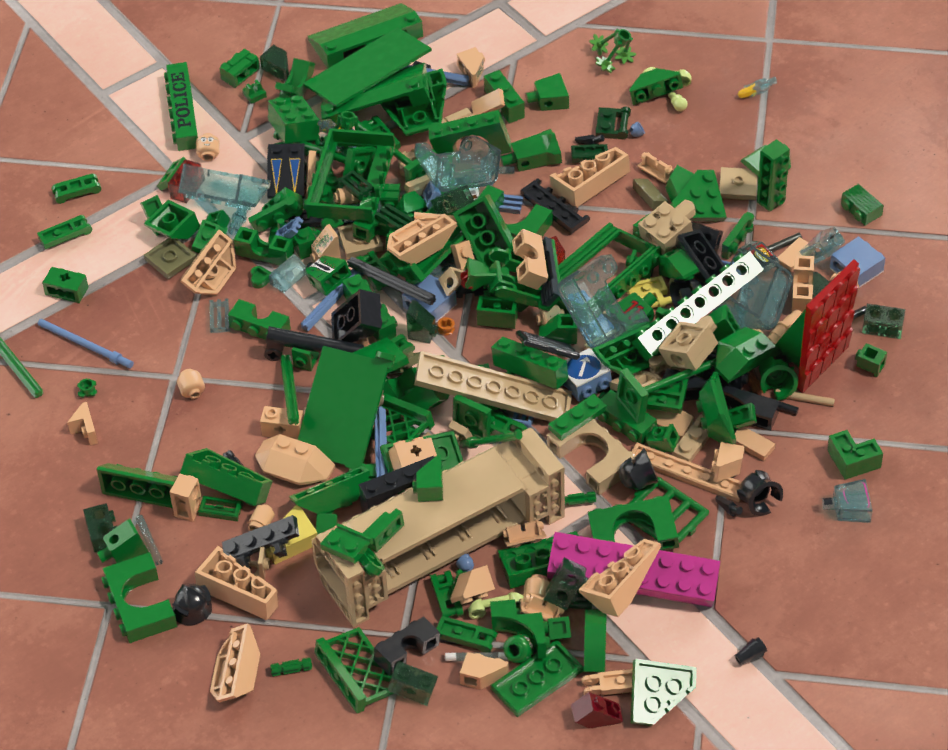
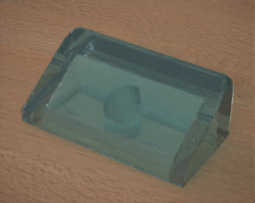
(287, 273)

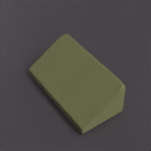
(649, 193)

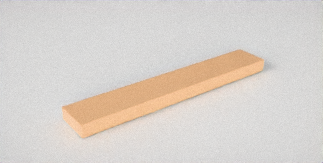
(689, 473)

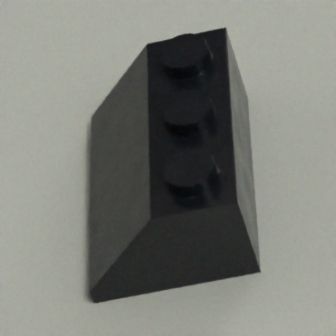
(701, 253)

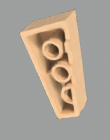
(590, 176)
(236, 584)

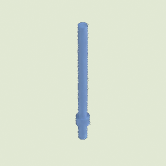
(113, 357)

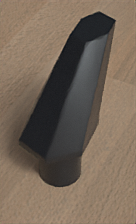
(590, 139)
(729, 506)

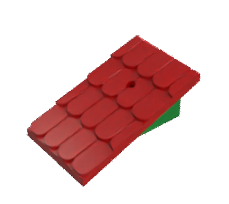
(822, 328)

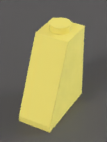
(300, 543)

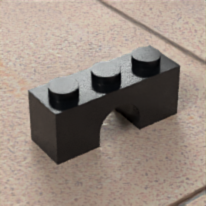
(418, 635)

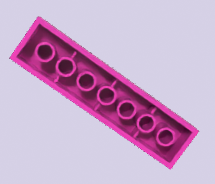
(669, 577)

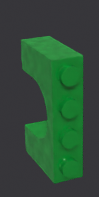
(486, 125)
(537, 221)
(654, 512)
(136, 621)

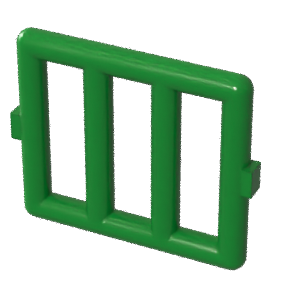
(672, 492)

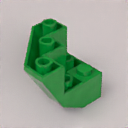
(404, 389)

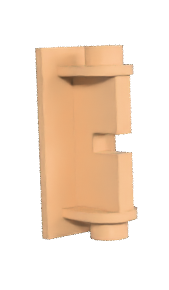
(655, 168)
(515, 537)
(534, 604)

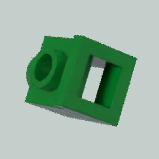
(871, 359)
(663, 438)

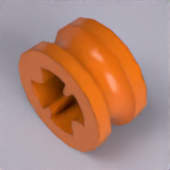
(446, 330)

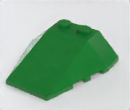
(419, 118)

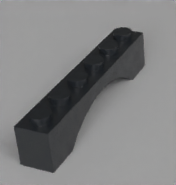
(765, 408)

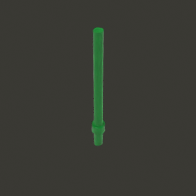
(474, 442)

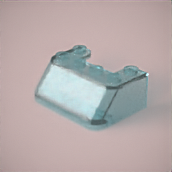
(233, 189)
(763, 297)
(594, 304)

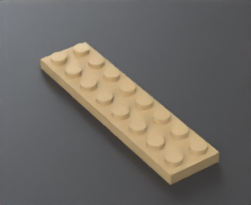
(491, 387)

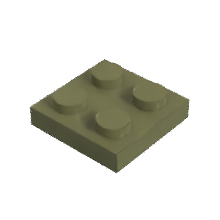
(170, 257)

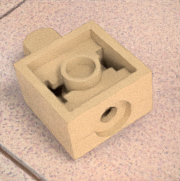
(666, 223)
(689, 343)

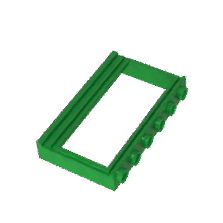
(377, 176)
(628, 277)

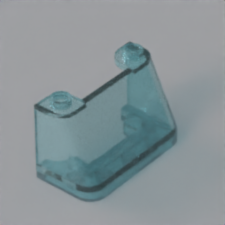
(473, 165)

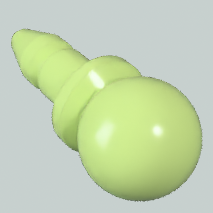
(678, 101)

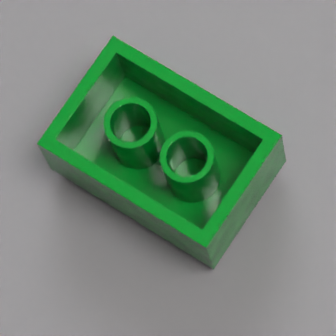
(293, 119)

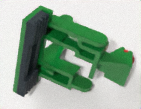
(507, 286)

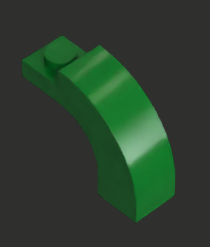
(300, 73)
(595, 641)

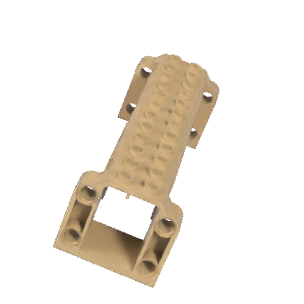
(479, 501)

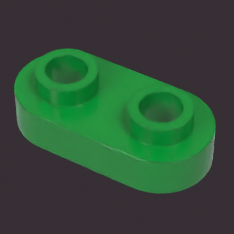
(371, 563)

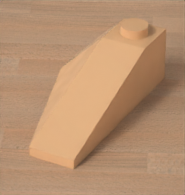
(617, 586)

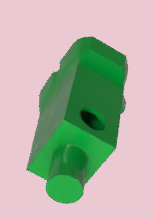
(534, 151)

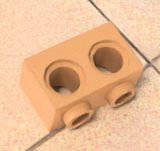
(186, 497)

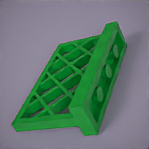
(410, 413)
(340, 672)

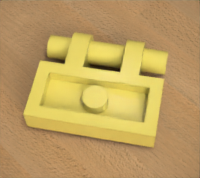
(656, 287)

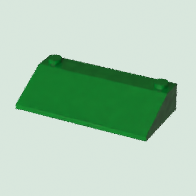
(363, 30)
(408, 81)

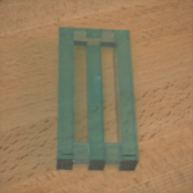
(219, 304)

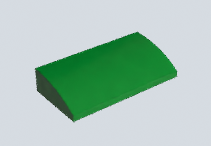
(526, 560)

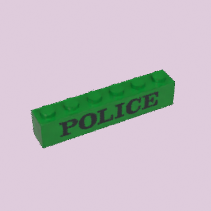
(182, 106)

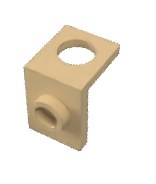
(450, 277)
(262, 564)

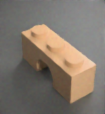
(533, 269)
(802, 282)

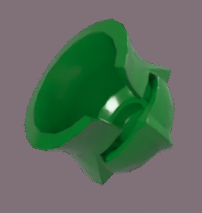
(778, 374)

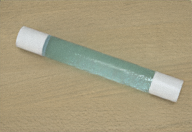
(461, 656)

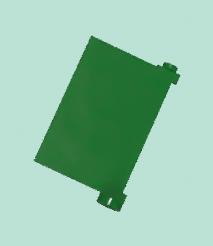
(344, 404)

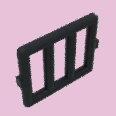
(547, 345)

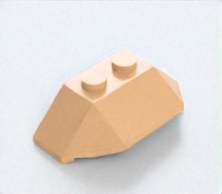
(421, 238)
(211, 266)
(293, 460)
(236, 665)

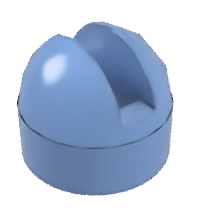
(637, 130)
(465, 563)

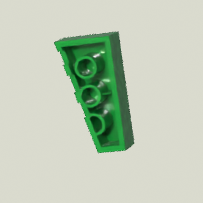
(226, 476)

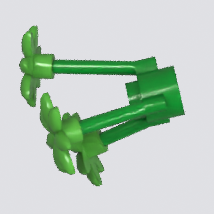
(621, 38)

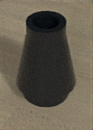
(752, 650)

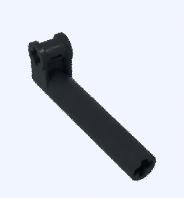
(279, 338)

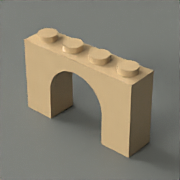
(606, 472)

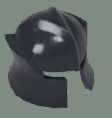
(681, 288)
(638, 474)
(756, 488)
(192, 604)

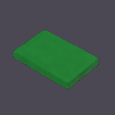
(387, 346)

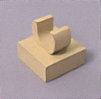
(460, 431)

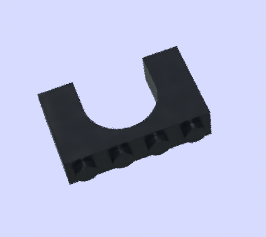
(388, 485)

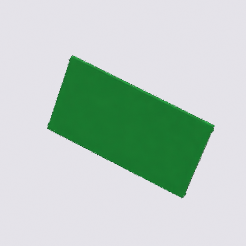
(367, 67)

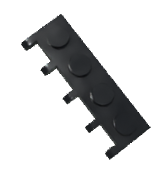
(562, 214)

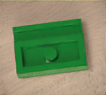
(205, 233)
(346, 543)

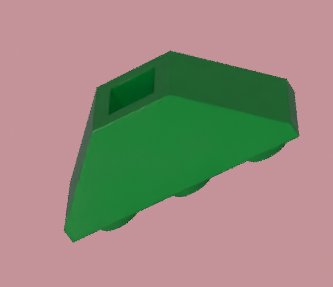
(654, 84)
(677, 265)

